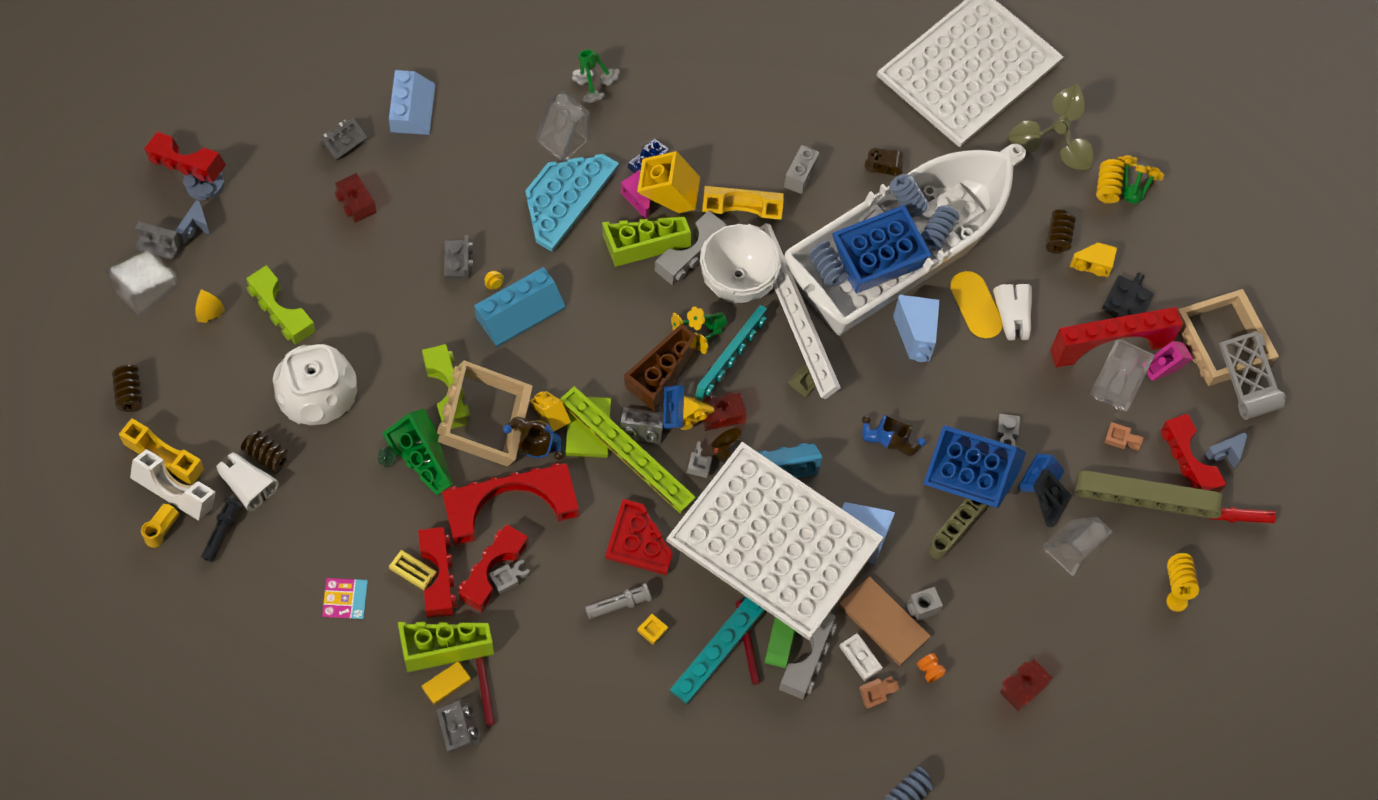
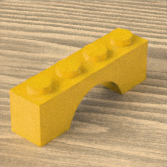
(729, 199)
(177, 462)

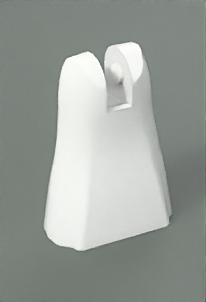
(1014, 309)
(247, 481)

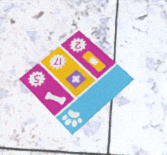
(344, 598)

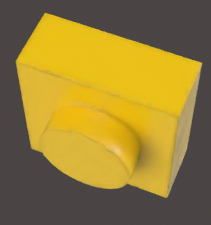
(652, 629)

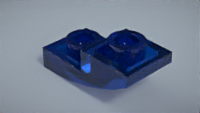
(651, 149)

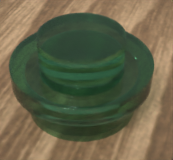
(386, 456)

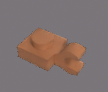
(1119, 437)
(876, 691)

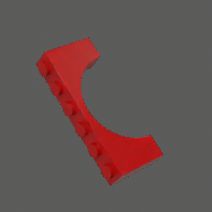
(1074, 341)
(549, 483)

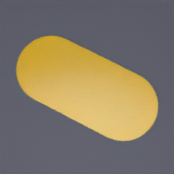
(976, 304)

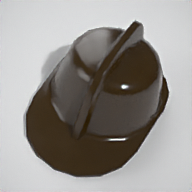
(723, 445)

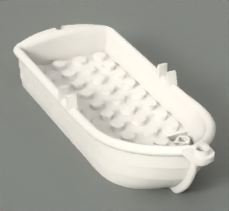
(968, 181)

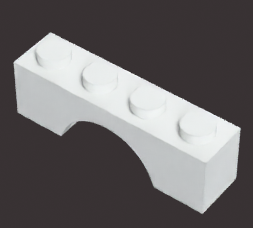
(152, 474)

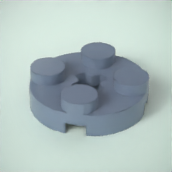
(207, 190)

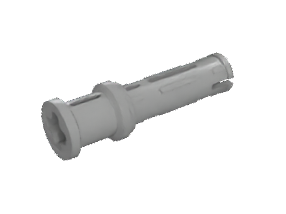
(628, 598)

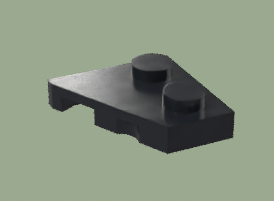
(1051, 496)

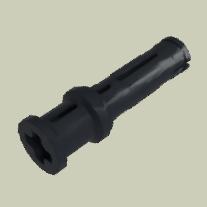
(224, 522)

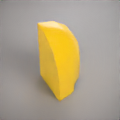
(208, 307)

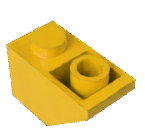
(1095, 259)
(550, 410)
(694, 412)

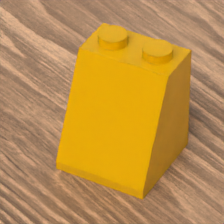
(669, 182)

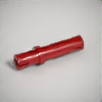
(1247, 515)

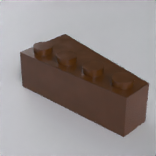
(661, 367)

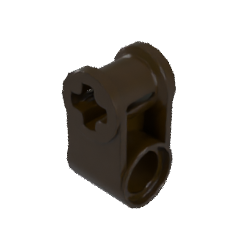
(886, 161)

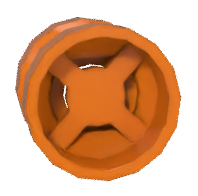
(931, 667)

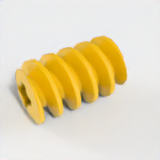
(1110, 181)
(1183, 576)

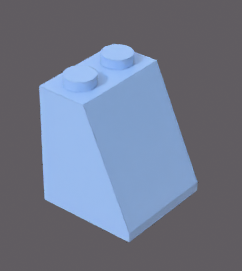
(917, 325)
(874, 518)

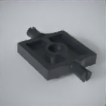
(1127, 297)

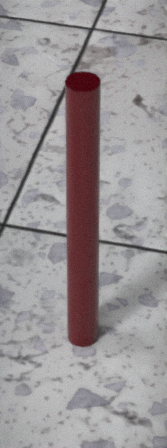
(750, 654)
(485, 691)

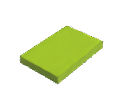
(581, 440)

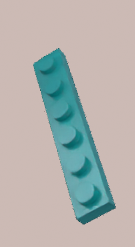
(728, 358)
(717, 650)

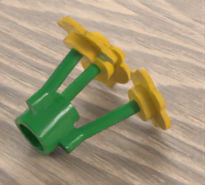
(1133, 193)
(696, 319)

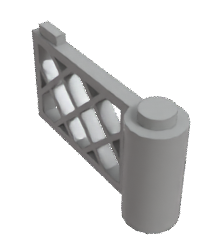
(1260, 401)

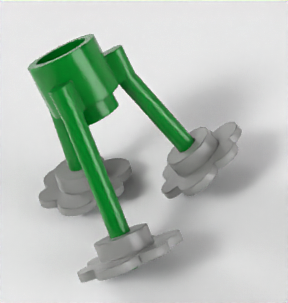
(587, 61)

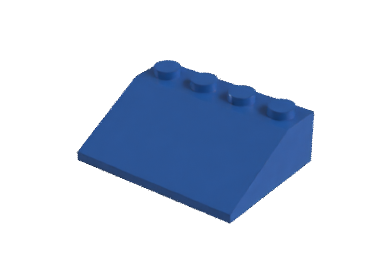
(881, 249)
(973, 466)

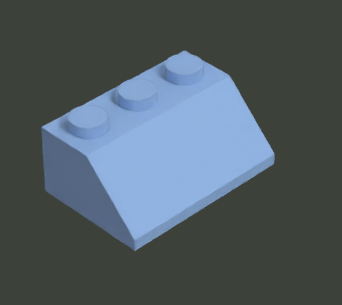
(411, 103)

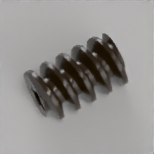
(1060, 231)
(127, 388)
(264, 451)

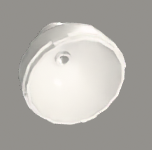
(743, 252)
(316, 396)

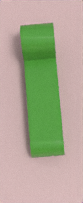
(779, 644)

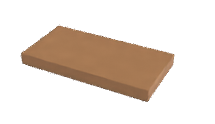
(884, 621)

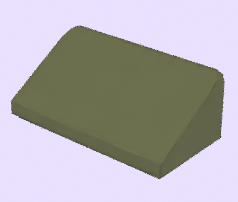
(802, 381)

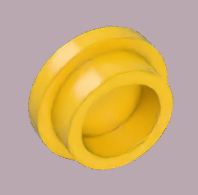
(493, 280)
(1176, 604)

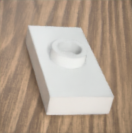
(860, 657)

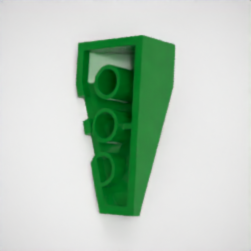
(418, 444)

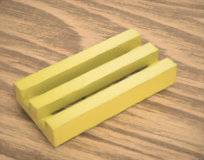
(427, 580)

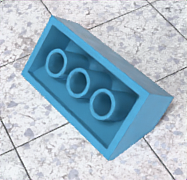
(519, 307)
(798, 461)

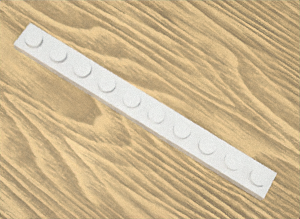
(803, 326)

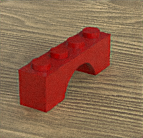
(202, 164)
(1178, 434)
(508, 546)
(438, 596)

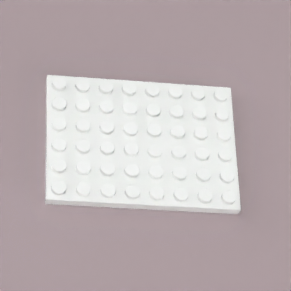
(969, 68)
(775, 540)

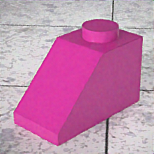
(629, 191)
(1169, 360)

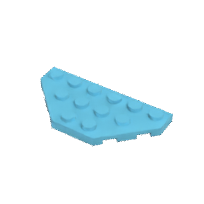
(563, 194)

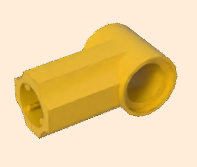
(160, 524)

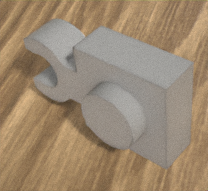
(1008, 428)
(698, 464)
(506, 578)

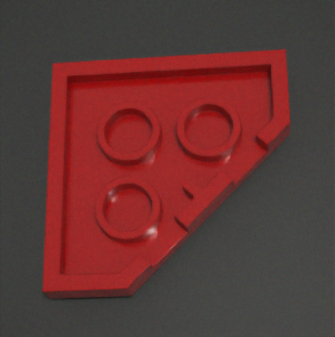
(638, 540)

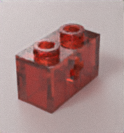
(355, 198)
(732, 414)
(1021, 695)

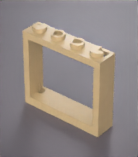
(1248, 318)
(494, 379)

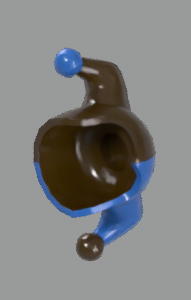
(891, 435)
(536, 437)

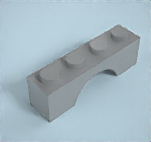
(674, 264)
(799, 675)

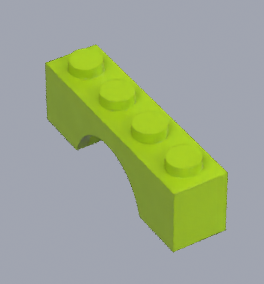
(294, 322)
(439, 365)

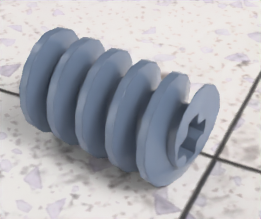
(909, 194)
(939, 227)
(828, 265)
(912, 786)

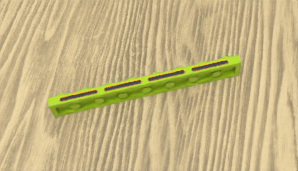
(627, 450)

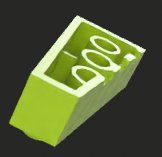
(645, 238)
(443, 644)

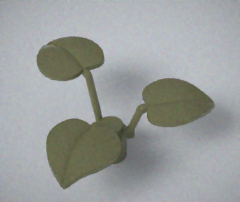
(1071, 106)

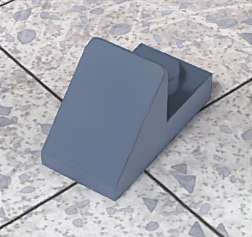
(193, 220)
(1229, 448)

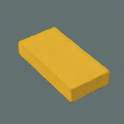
(446, 683)

